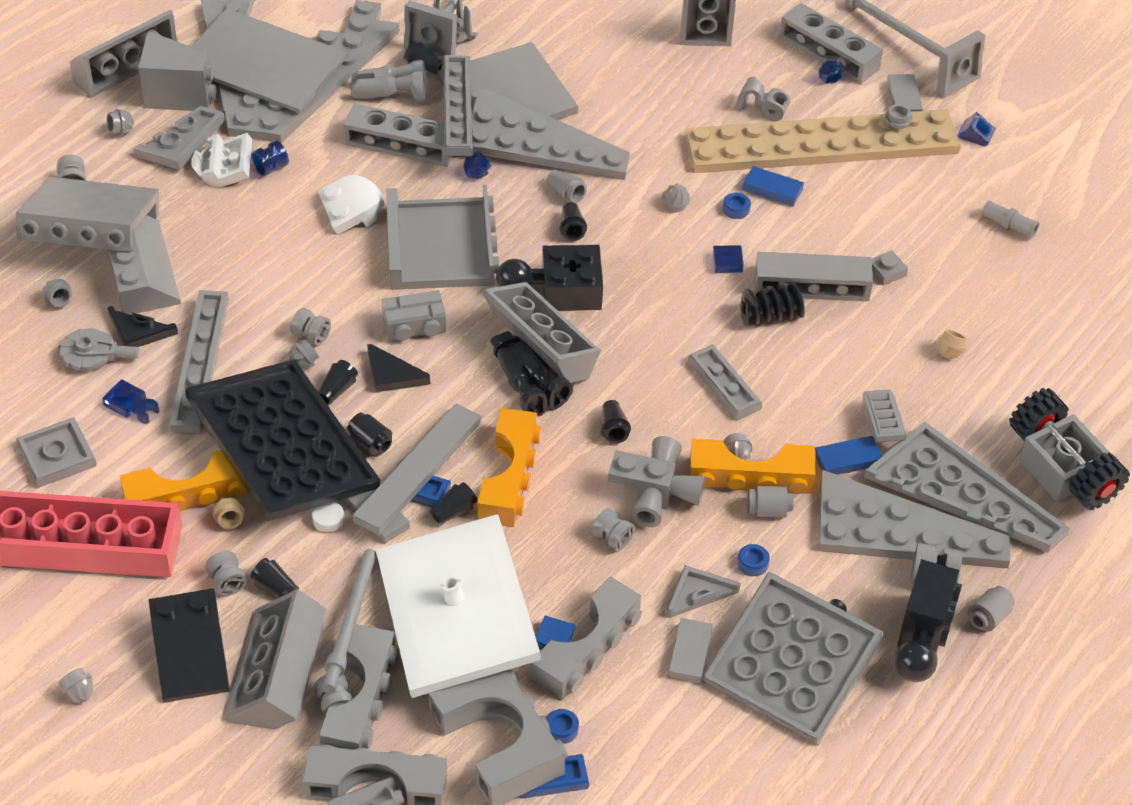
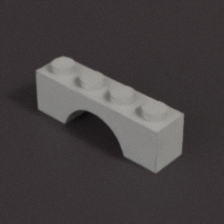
(369, 657)
(566, 663)
(337, 770)

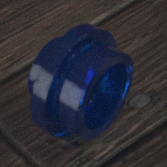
(831, 71)

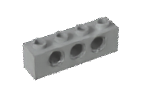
(830, 41)
(396, 134)

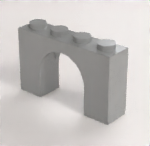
(526, 763)

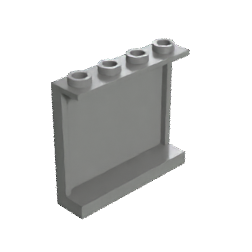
(85, 213)
(441, 242)

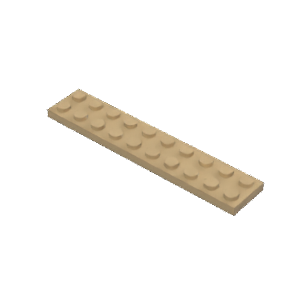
(819, 141)

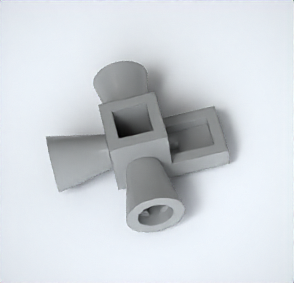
(655, 480)

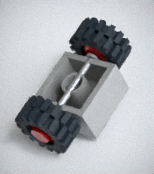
(1065, 452)

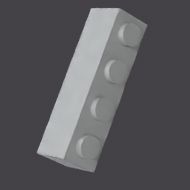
(817, 275)

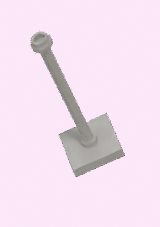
(431, 27)
(958, 63)

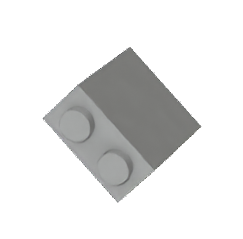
(175, 75)

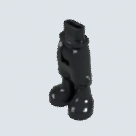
(524, 368)

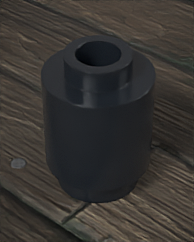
(370, 433)

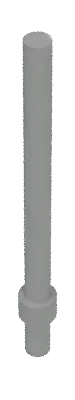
(337, 660)

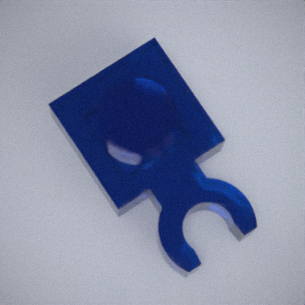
(129, 399)

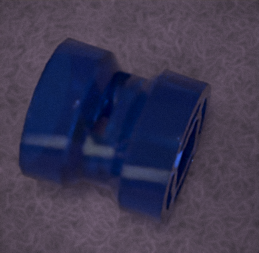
(269, 158)

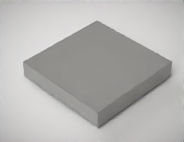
(56, 452)

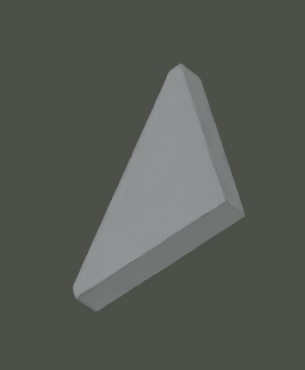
(698, 589)

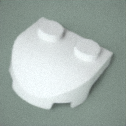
(223, 161)
(351, 202)

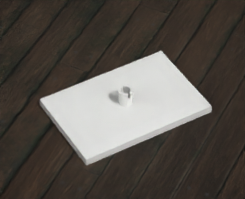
(456, 606)

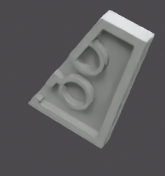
(181, 142)

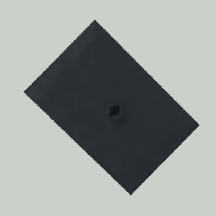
(282, 439)

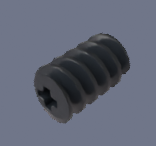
(771, 302)

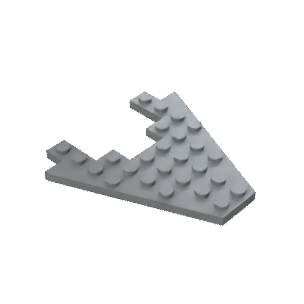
(270, 122)

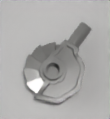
(92, 348)

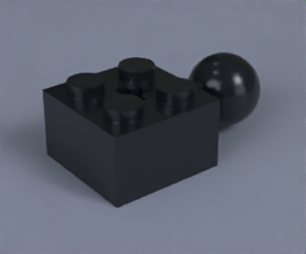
(568, 275)
(927, 620)

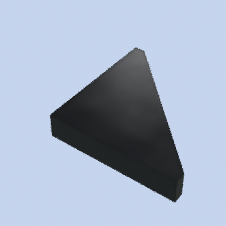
(139, 329)
(392, 372)

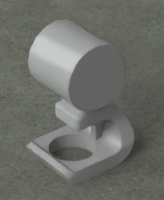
(773, 103)

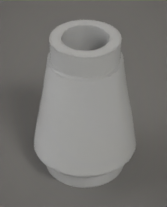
(567, 186)

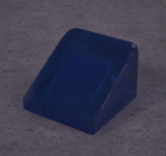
(976, 130)

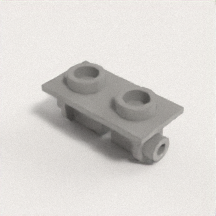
(378, 793)

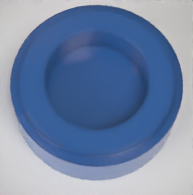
(736, 205)
(753, 560)
(563, 725)

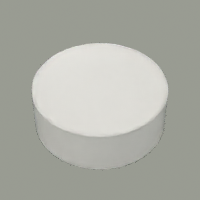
(328, 517)

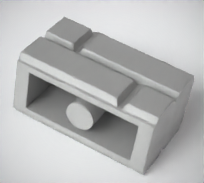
(414, 315)

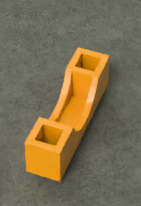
(514, 438)
(789, 468)
(207, 487)

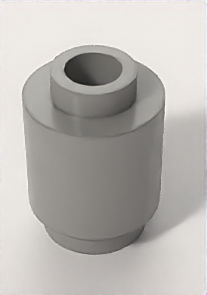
(769, 501)
(991, 608)

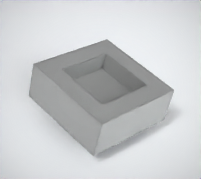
(888, 267)

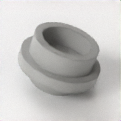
(898, 116)

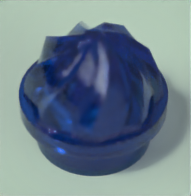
(476, 166)

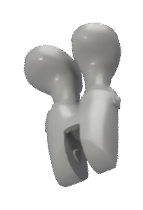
(389, 79)

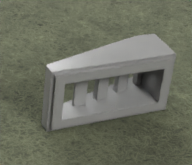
(882, 412)

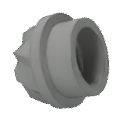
(119, 122)
(676, 198)
(57, 293)
(303, 354)
(738, 445)
(77, 686)

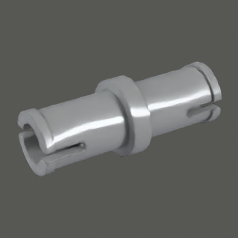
(1010, 219)

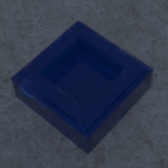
(728, 259)

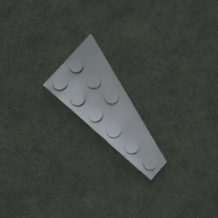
(524, 135)
(953, 480)
(883, 525)

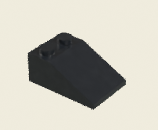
(188, 645)

